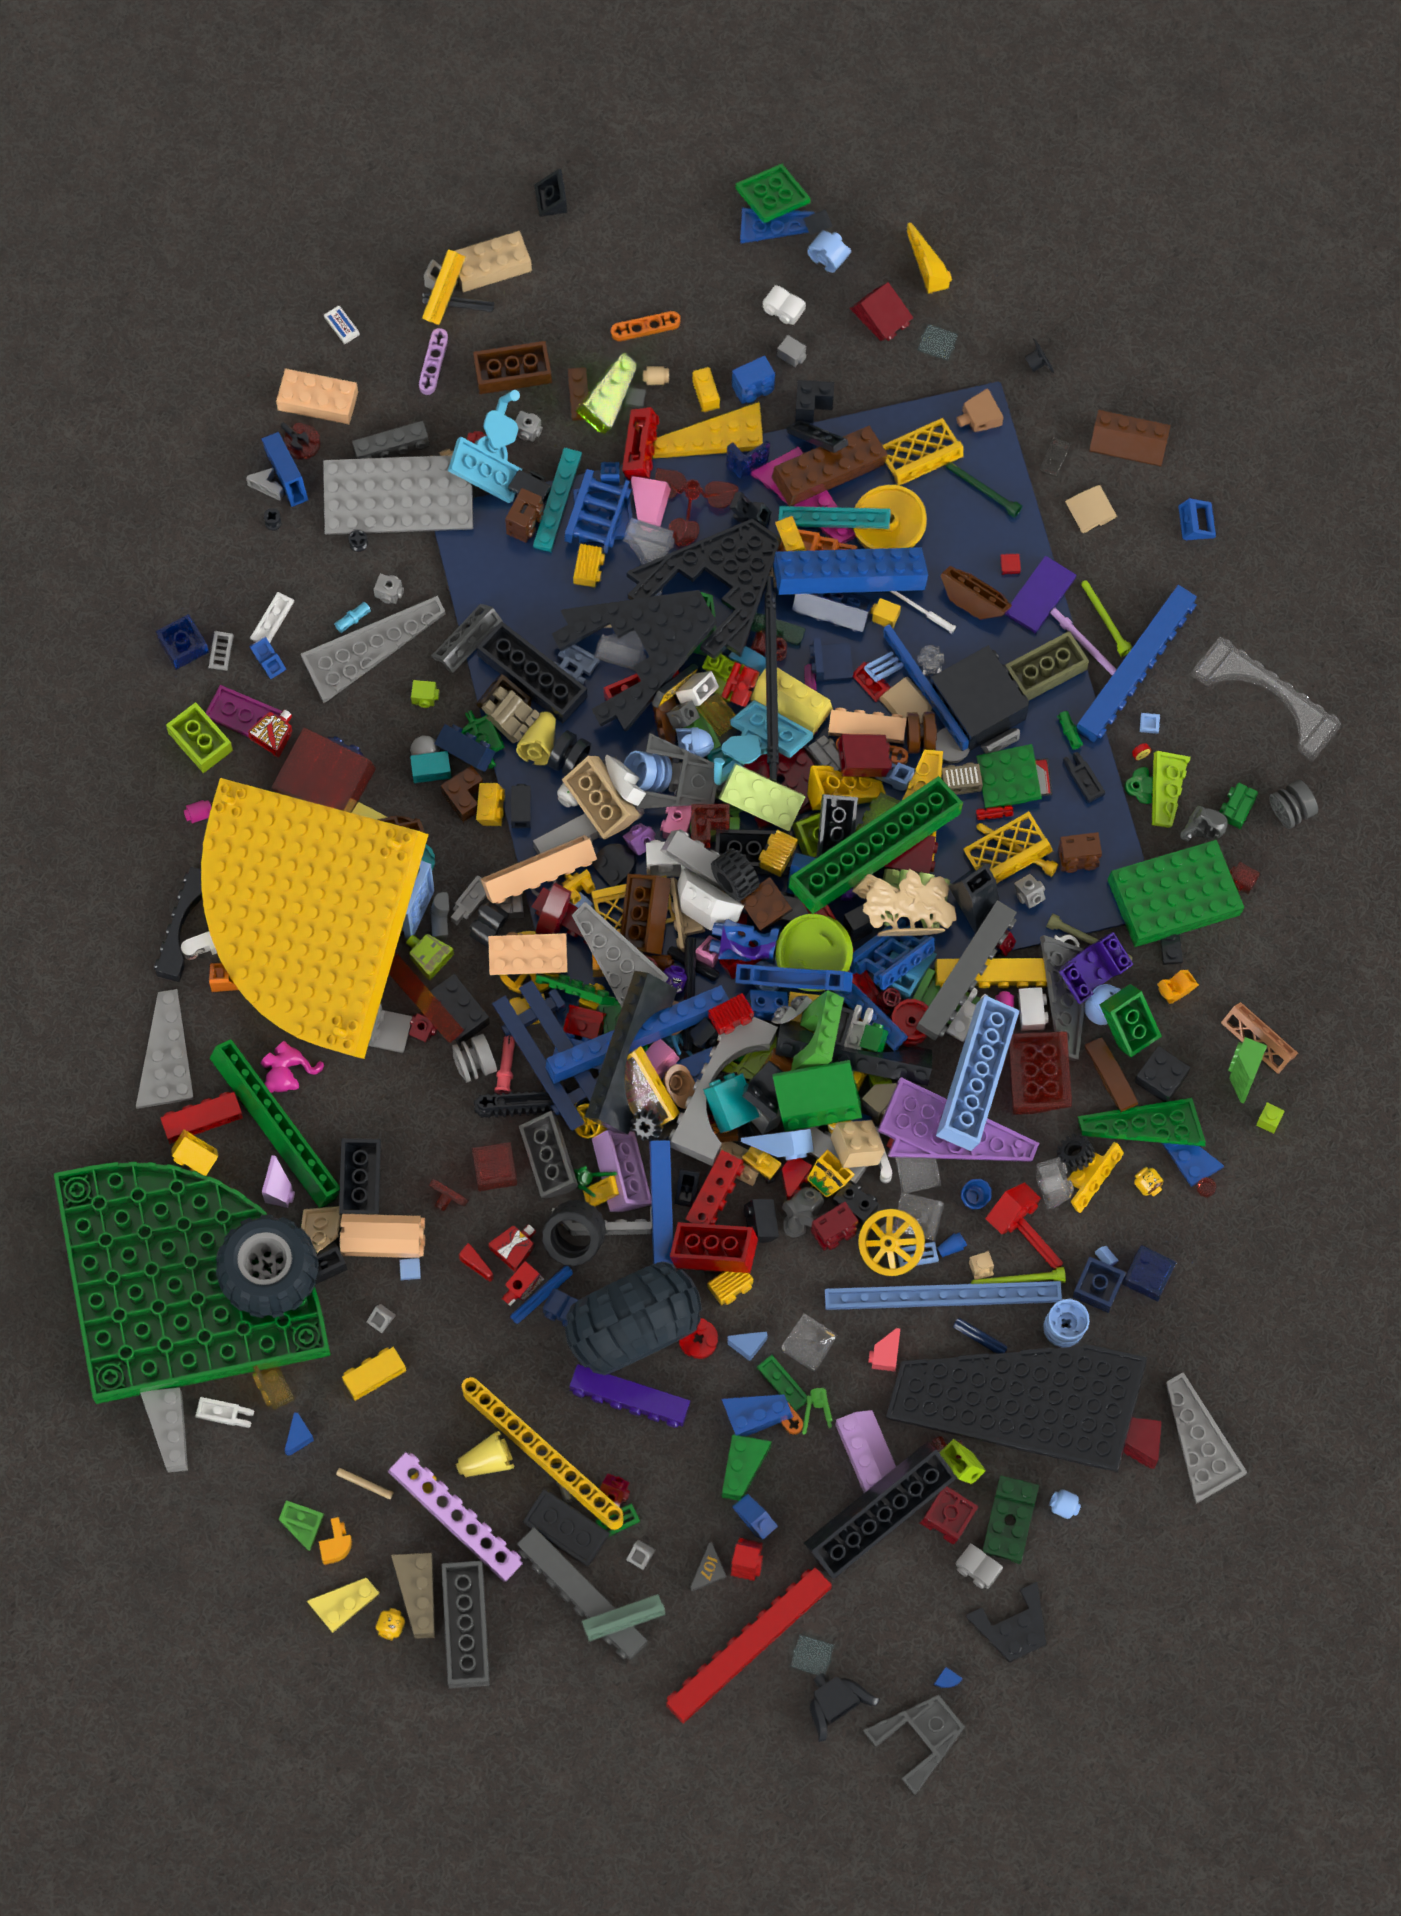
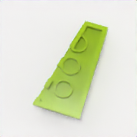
(1167, 781)

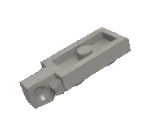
(468, 901)

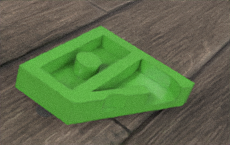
(301, 1522)

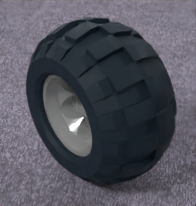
(633, 1318)

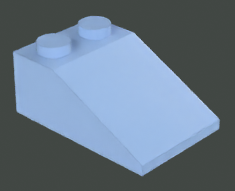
(788, 1144)

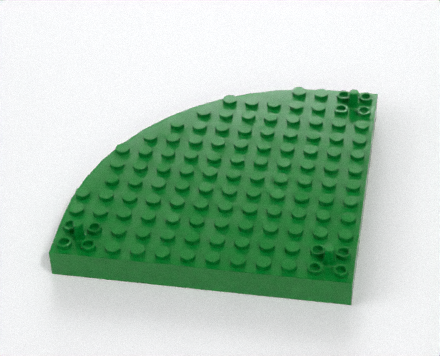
(149, 1287)

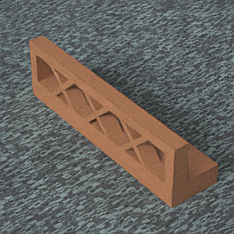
(1262, 1031)

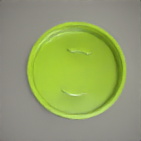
(814, 944)

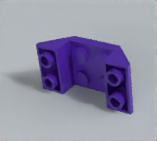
(1094, 966)

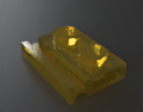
(717, 714)

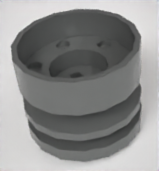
(1293, 804)

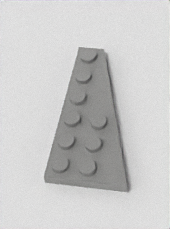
(613, 951)
(1205, 1449)

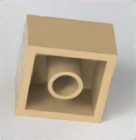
(857, 1144)

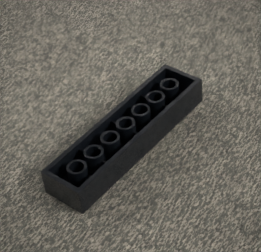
(880, 1510)

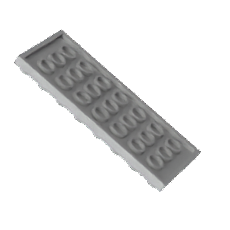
(395, 495)

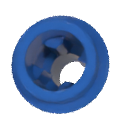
(952, 1245)

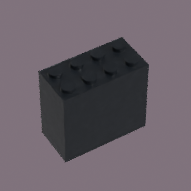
(981, 696)

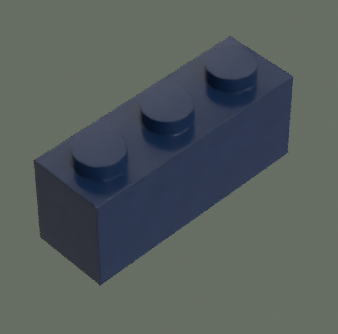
(465, 746)

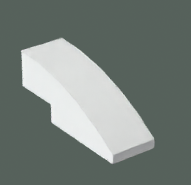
(624, 780)

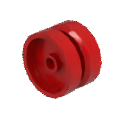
(906, 1012)

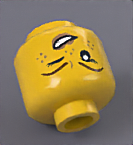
(390, 1624)

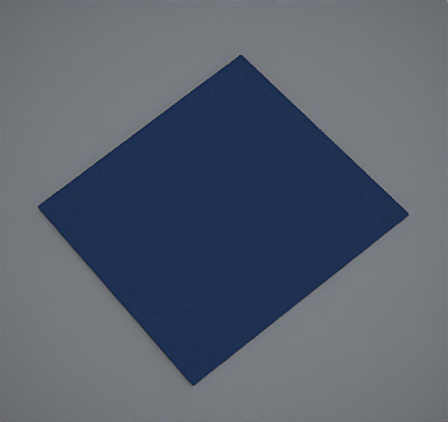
(961, 531)

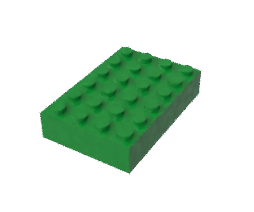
(1175, 893)

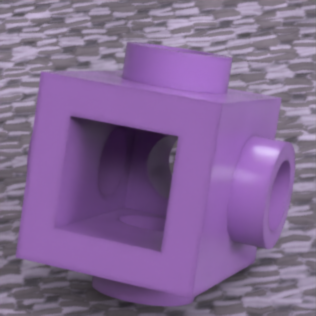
(638, 837)

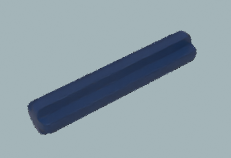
(979, 1336)

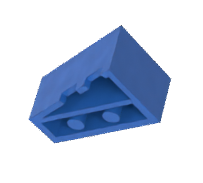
(756, 1413)

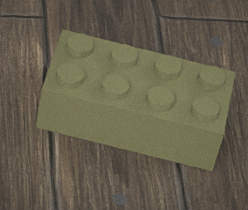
(1048, 665)

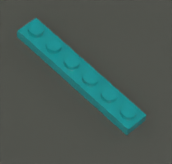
(557, 499)
(837, 517)

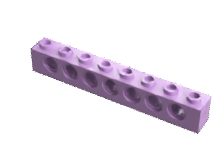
(458, 1528)

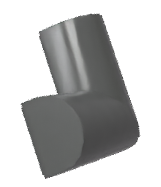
(438, 913)

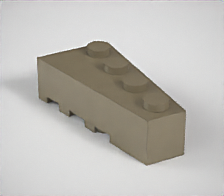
(417, 1588)

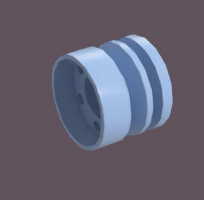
(652, 769)
(1065, 1312)

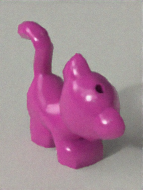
(280, 1077)

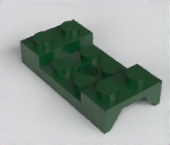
(1011, 1499)

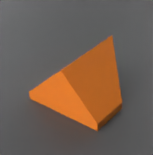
(220, 979)

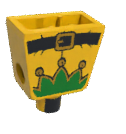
(829, 1174)

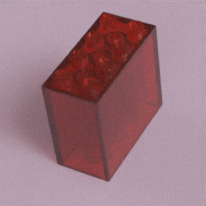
(324, 773)

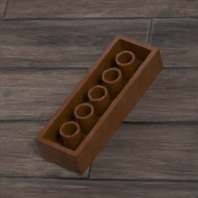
(823, 469)

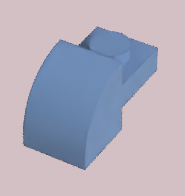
(898, 776)

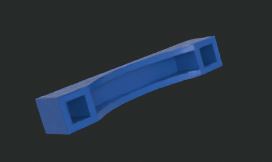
(794, 978)

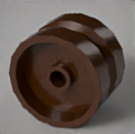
(922, 732)

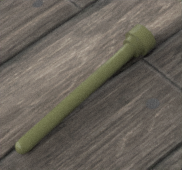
(1056, 923)

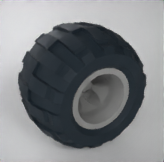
(269, 1292)

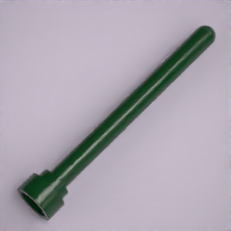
(1012, 507)

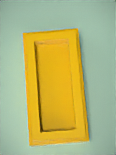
(603, 1190)

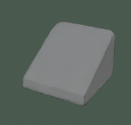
(380, 1318)
(640, 1554)

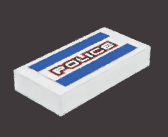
(341, 324)

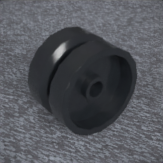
(568, 752)

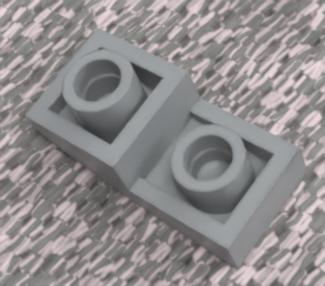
(787, 1013)

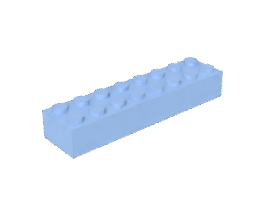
(977, 1073)

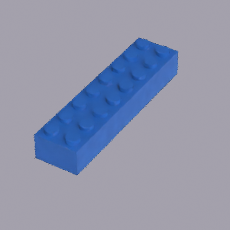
(850, 570)

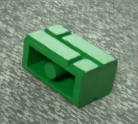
(1239, 804)

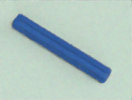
(539, 1296)

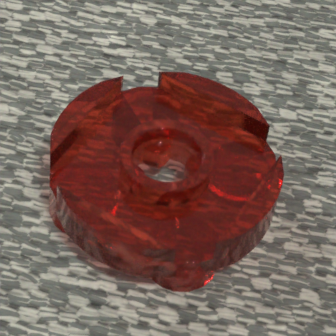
(308, 451)

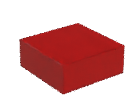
(1010, 564)

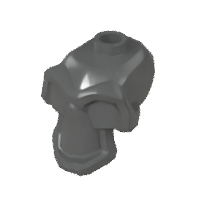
(1205, 823)
(801, 1211)

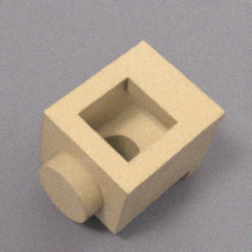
(981, 1265)

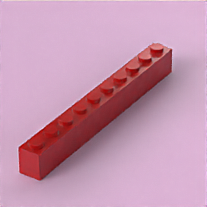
(748, 1645)

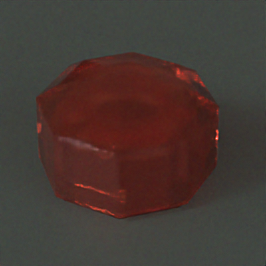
(1206, 1187)

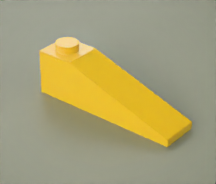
(930, 266)

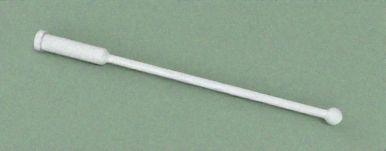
(932, 616)

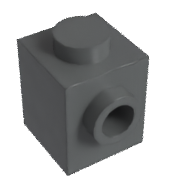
(682, 715)

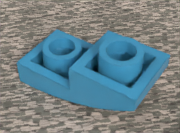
(751, 659)

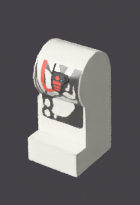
(197, 945)

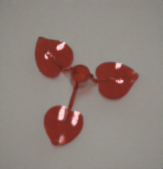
(718, 494)

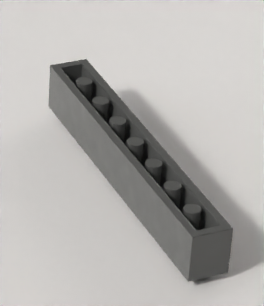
(966, 970)
(577, 1590)

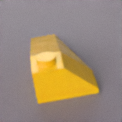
(830, 782)

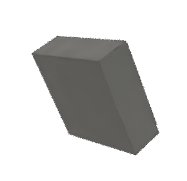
(635, 398)

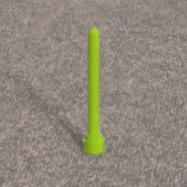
(1123, 646)
(1055, 1275)

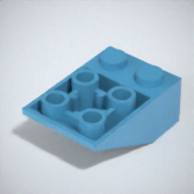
(910, 982)

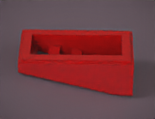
(474, 1261)

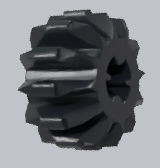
(644, 1130)

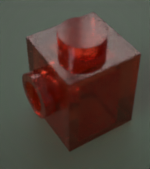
(1244, 877)

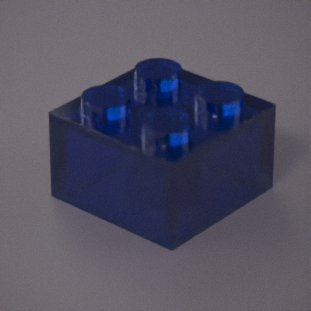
(182, 641)
(1149, 1273)

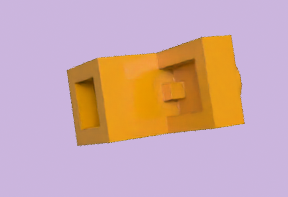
(1177, 986)
(338, 1547)

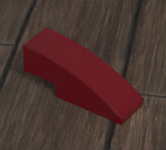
(554, 910)

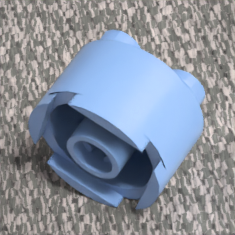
(828, 250)

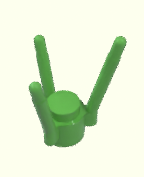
(819, 1400)

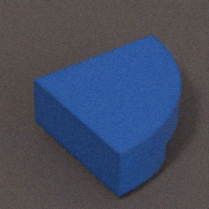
(948, 1679)

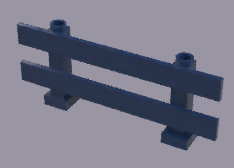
(516, 1025)

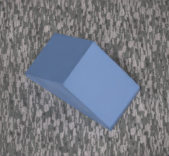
(747, 1344)

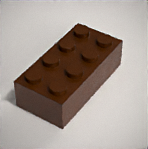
(512, 367)

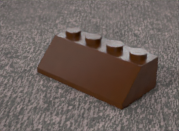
(1129, 438)
(645, 912)

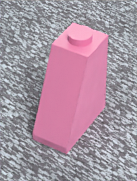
(650, 499)

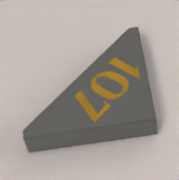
(709, 1569)

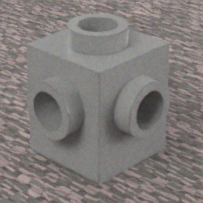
(528, 426)
(388, 588)
(1030, 891)

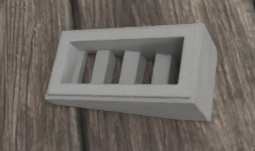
(225, 636)

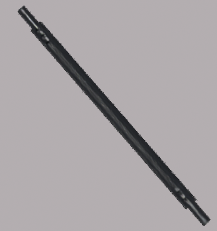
(771, 679)

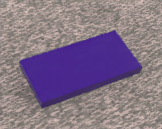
(1040, 594)

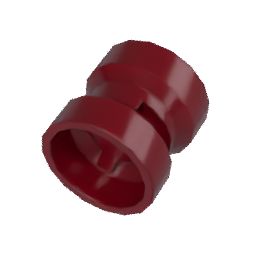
(884, 1000)

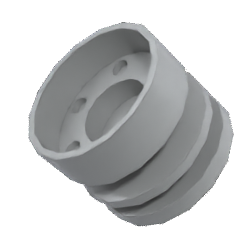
(474, 1058)

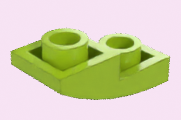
(720, 666)

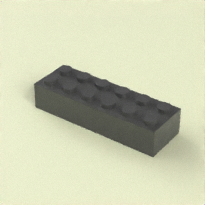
(465, 1624)

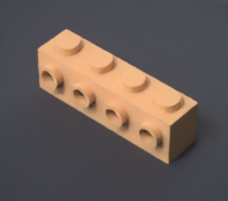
(873, 724)

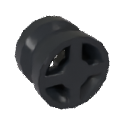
(357, 536)

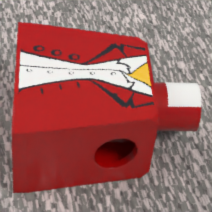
(513, 1246)

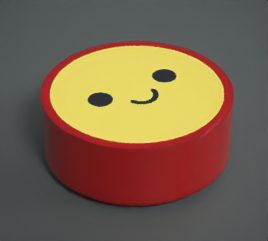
(1141, 751)

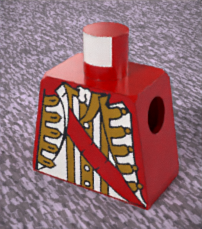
(272, 732)
(528, 1278)

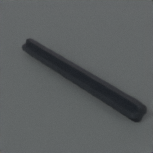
(689, 990)

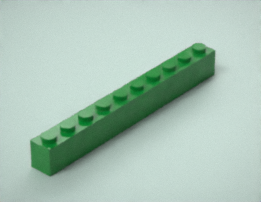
(275, 1123)

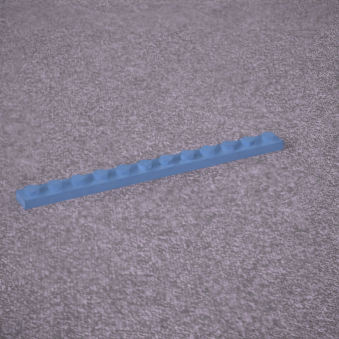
(943, 1295)

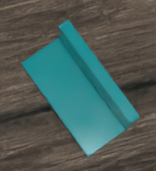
(430, 767)

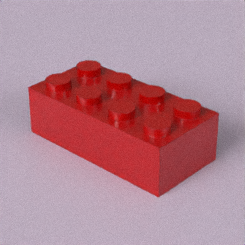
(714, 1247)

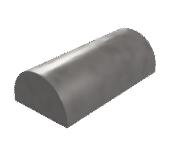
(548, 1156)

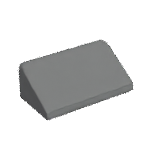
(1001, 741)

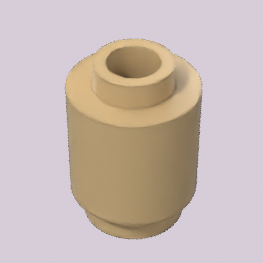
(656, 375)

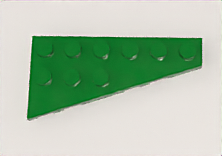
(1161, 1122)

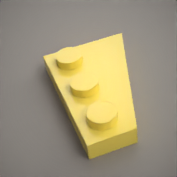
(343, 1603)

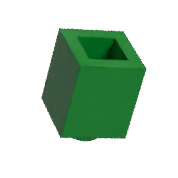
(874, 1037)

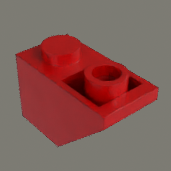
(794, 1175)

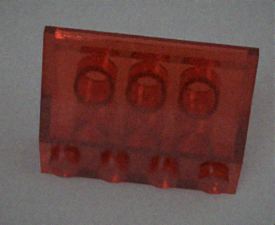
(1039, 1072)

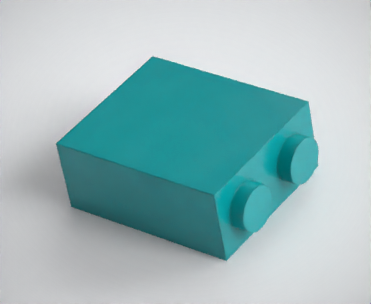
(728, 1104)

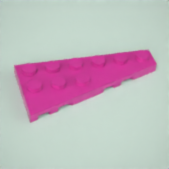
(821, 500)

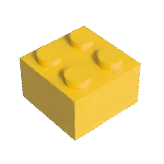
(194, 1153)

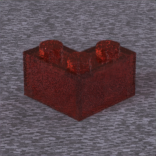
(706, 818)

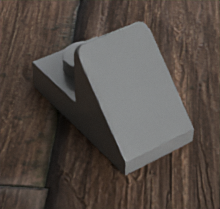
(262, 482)

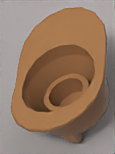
(679, 1084)

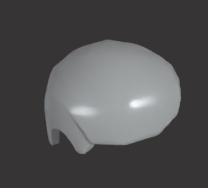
(424, 745)

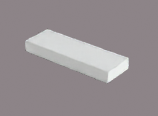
(273, 617)

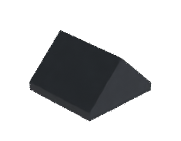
(551, 194)

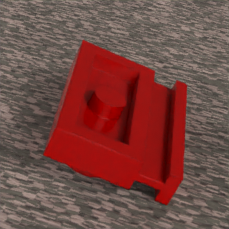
(584, 1022)

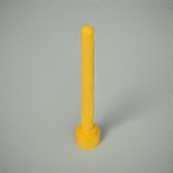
(1048, 866)

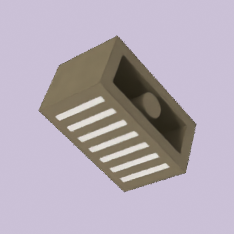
(963, 778)

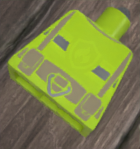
(429, 954)

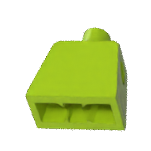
(966, 1468)

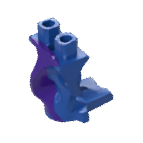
(737, 946)

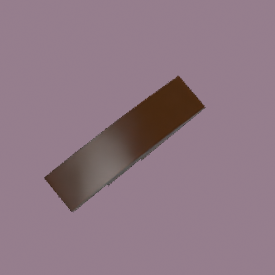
(1111, 1074)

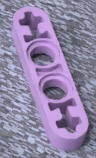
(433, 361)

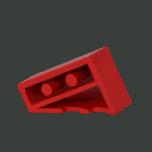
(747, 1559)

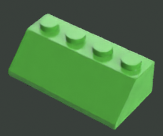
(1245, 1066)

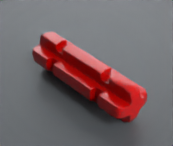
(994, 812)

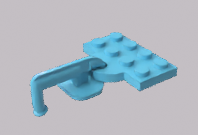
(486, 460)
(753, 740)

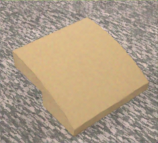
(1091, 508)

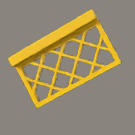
(443, 287)
(927, 461)
(1019, 860)
(616, 893)

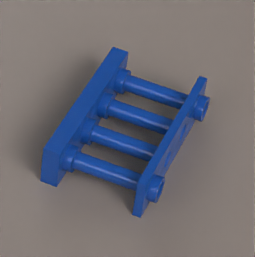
(579, 514)

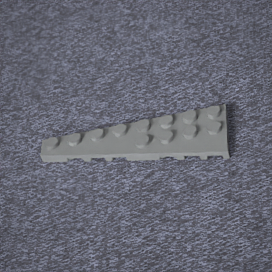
(352, 655)

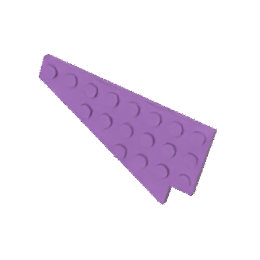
(914, 1121)

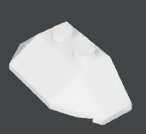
(704, 901)

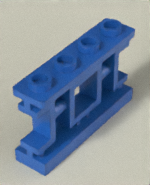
(879, 946)

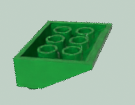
(817, 1095)

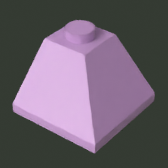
(277, 1187)

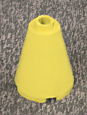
(538, 740)
(486, 1457)

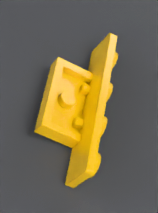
(1093, 1176)

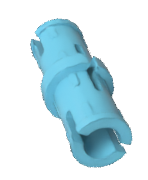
(352, 617)

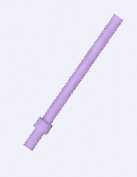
(1066, 623)

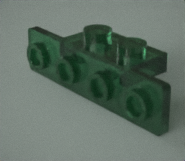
(787, 631)

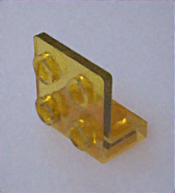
(275, 1388)

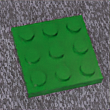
(772, 193)
(1009, 776)

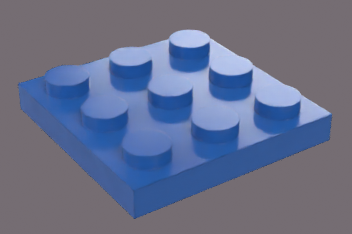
(625, 516)

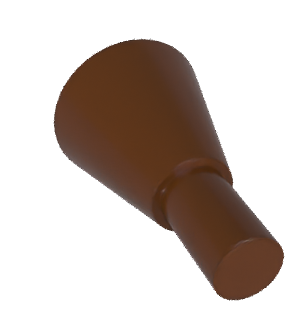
(662, 961)

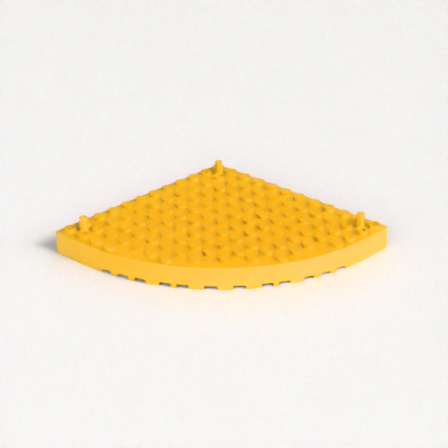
(306, 909)

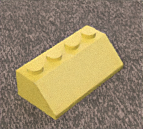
(795, 700)

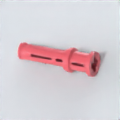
(504, 1074)

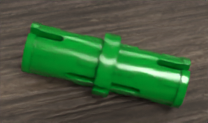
(1070, 730)

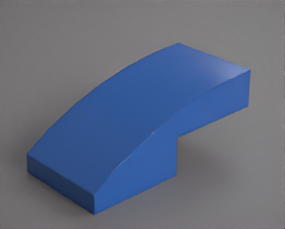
(267, 657)

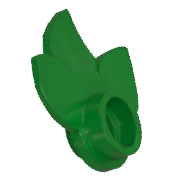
(1144, 785)

